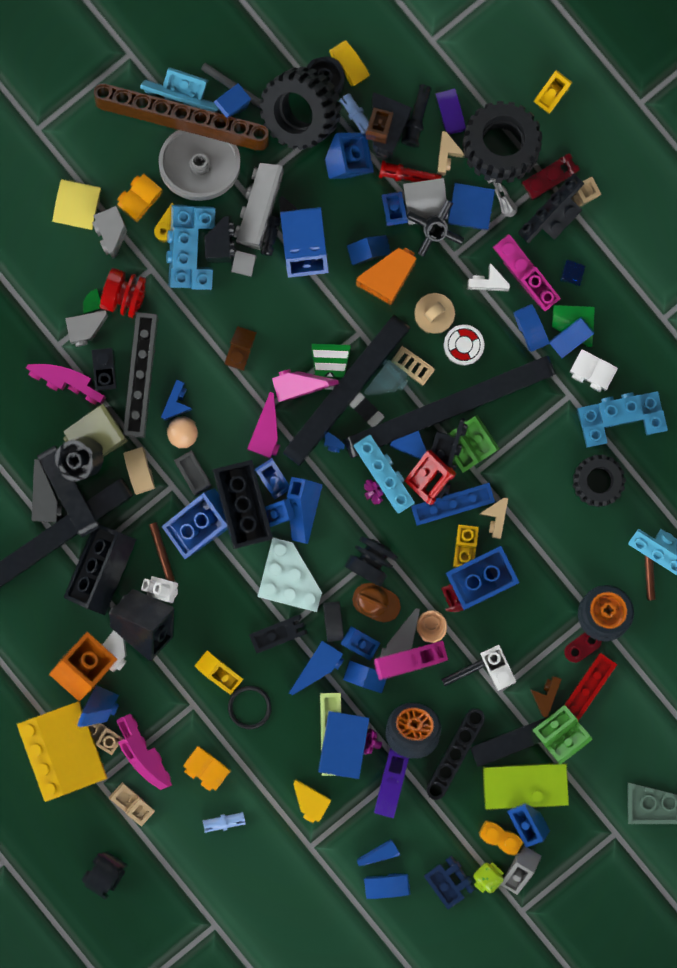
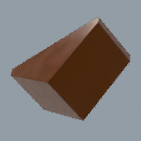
(379, 125)

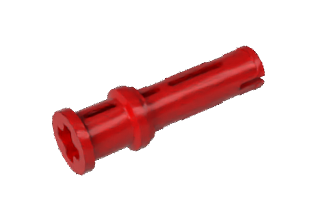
(399, 172)

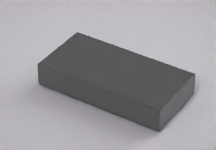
(192, 472)

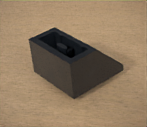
(218, 242)

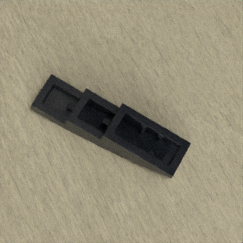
(506, 744)

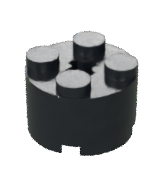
(331, 68)
(79, 458)
(105, 874)

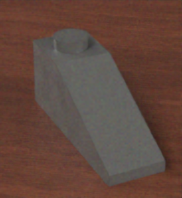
(45, 502)
(403, 637)

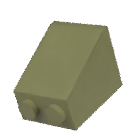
(100, 427)

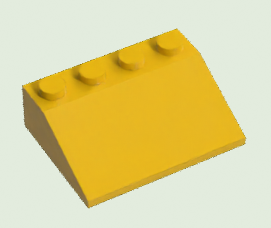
(61, 751)

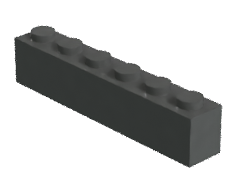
(140, 375)

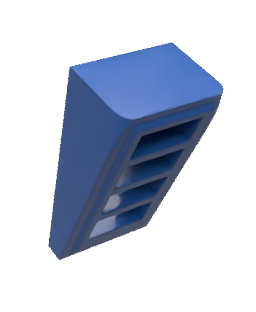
(382, 852)

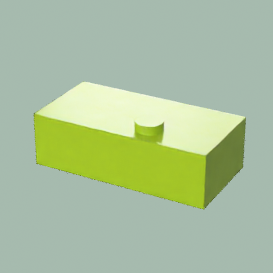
(527, 783)

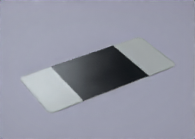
(366, 410)

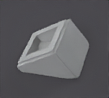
(243, 263)

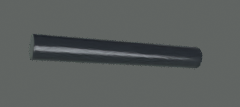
(463, 672)

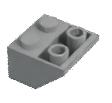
(112, 228)

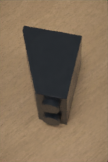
(400, 117)
(143, 623)

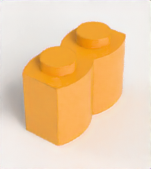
(139, 197)
(206, 768)
(495, 835)

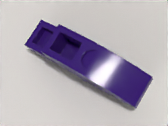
(391, 784)

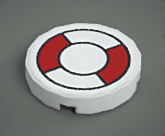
(463, 344)

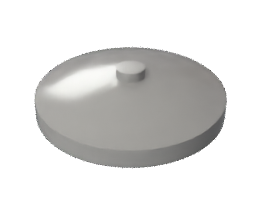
(198, 165)

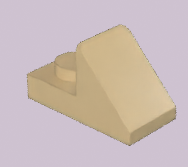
(447, 148)
(498, 511)

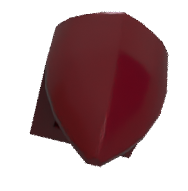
(452, 599)

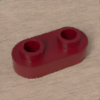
(584, 648)

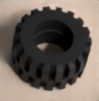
(611, 467)

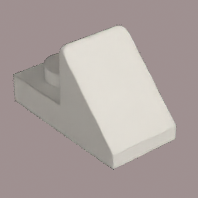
(495, 281)

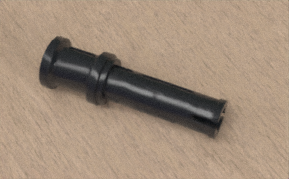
(415, 125)

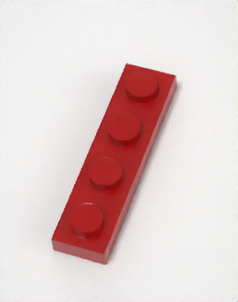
(590, 685)

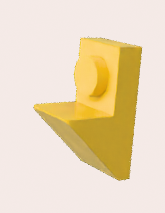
(553, 91)

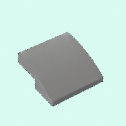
(425, 198)

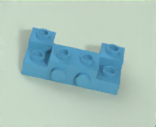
(184, 247)
(619, 412)

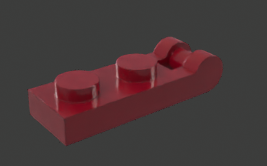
(550, 177)

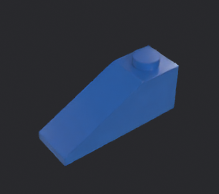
(321, 664)

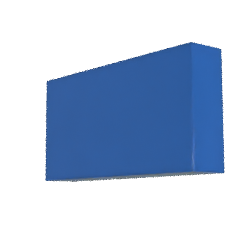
(571, 337)

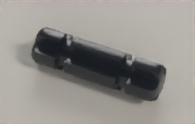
(270, 235)

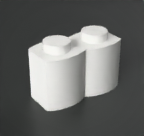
(593, 370)

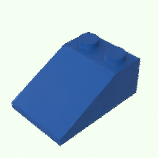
(197, 524)
(482, 577)

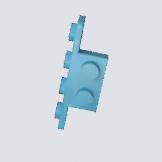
(182, 88)
(383, 473)
(661, 549)

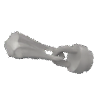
(508, 207)

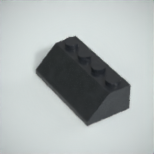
(242, 504)
(100, 569)

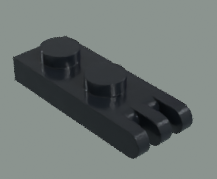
(277, 634)

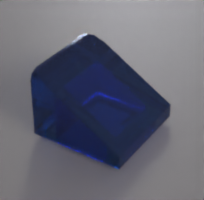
(572, 272)

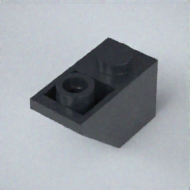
(104, 369)

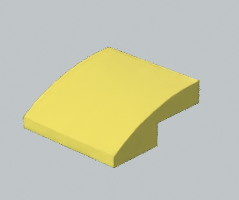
(76, 204)

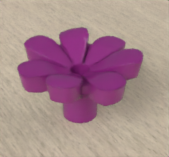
(374, 491)
(371, 742)

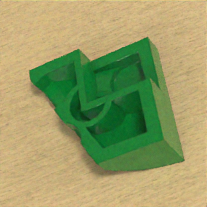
(566, 315)

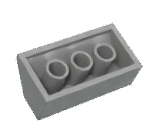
(259, 206)

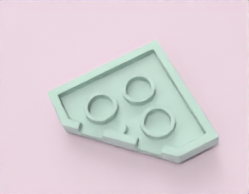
(288, 578)

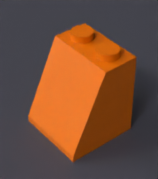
(388, 275)
(83, 666)

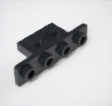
(555, 213)
(446, 448)

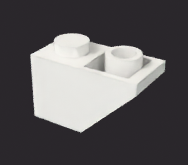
(498, 668)

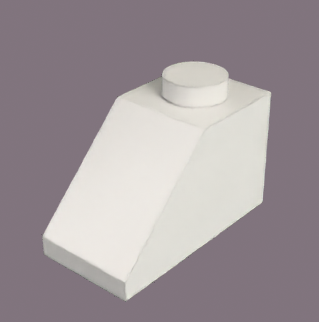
(116, 645)

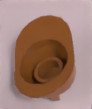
(376, 602)

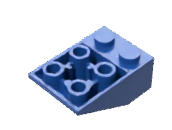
(304, 242)

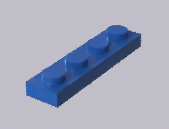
(453, 504)

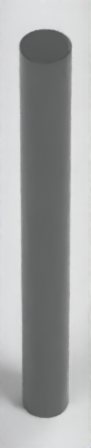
(228, 82)

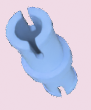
(355, 112)
(224, 822)

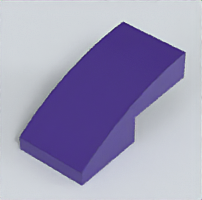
(450, 111)

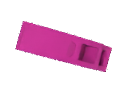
(526, 273)
(60, 376)
(411, 660)
(146, 762)

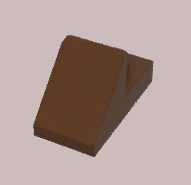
(240, 348)
(545, 701)

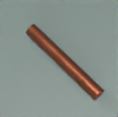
(161, 551)
(650, 578)

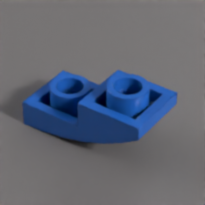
(532, 328)
(333, 443)
(387, 886)

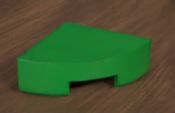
(91, 302)

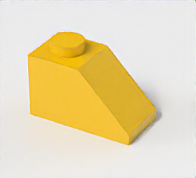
(218, 672)
(311, 802)

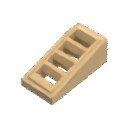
(423, 364)

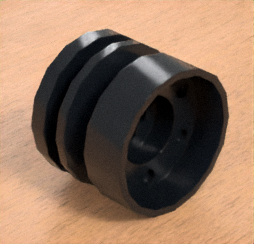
(371, 561)

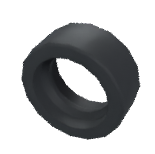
(333, 621)

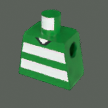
(330, 361)

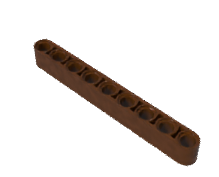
(174, 110)

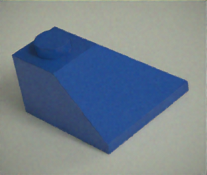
(348, 156)

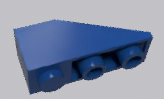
(304, 501)

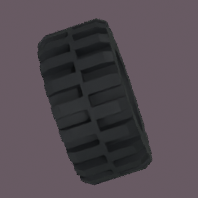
(320, 97)
(504, 117)

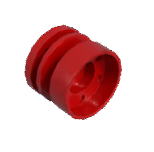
(123, 293)

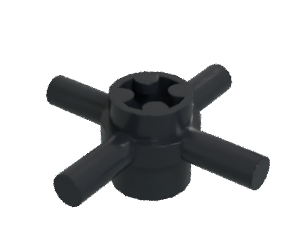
(436, 235)

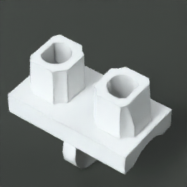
(160, 589)

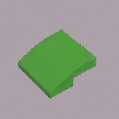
(476, 444)
(562, 734)

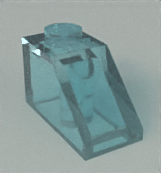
(387, 380)

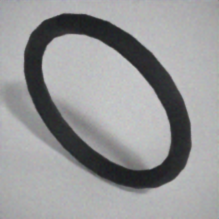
(231, 703)

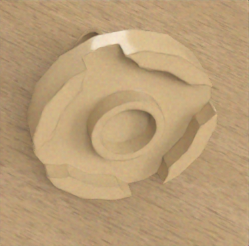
(434, 313)

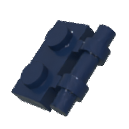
(444, 886)

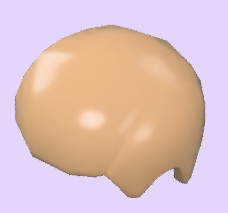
(182, 432)
(431, 626)

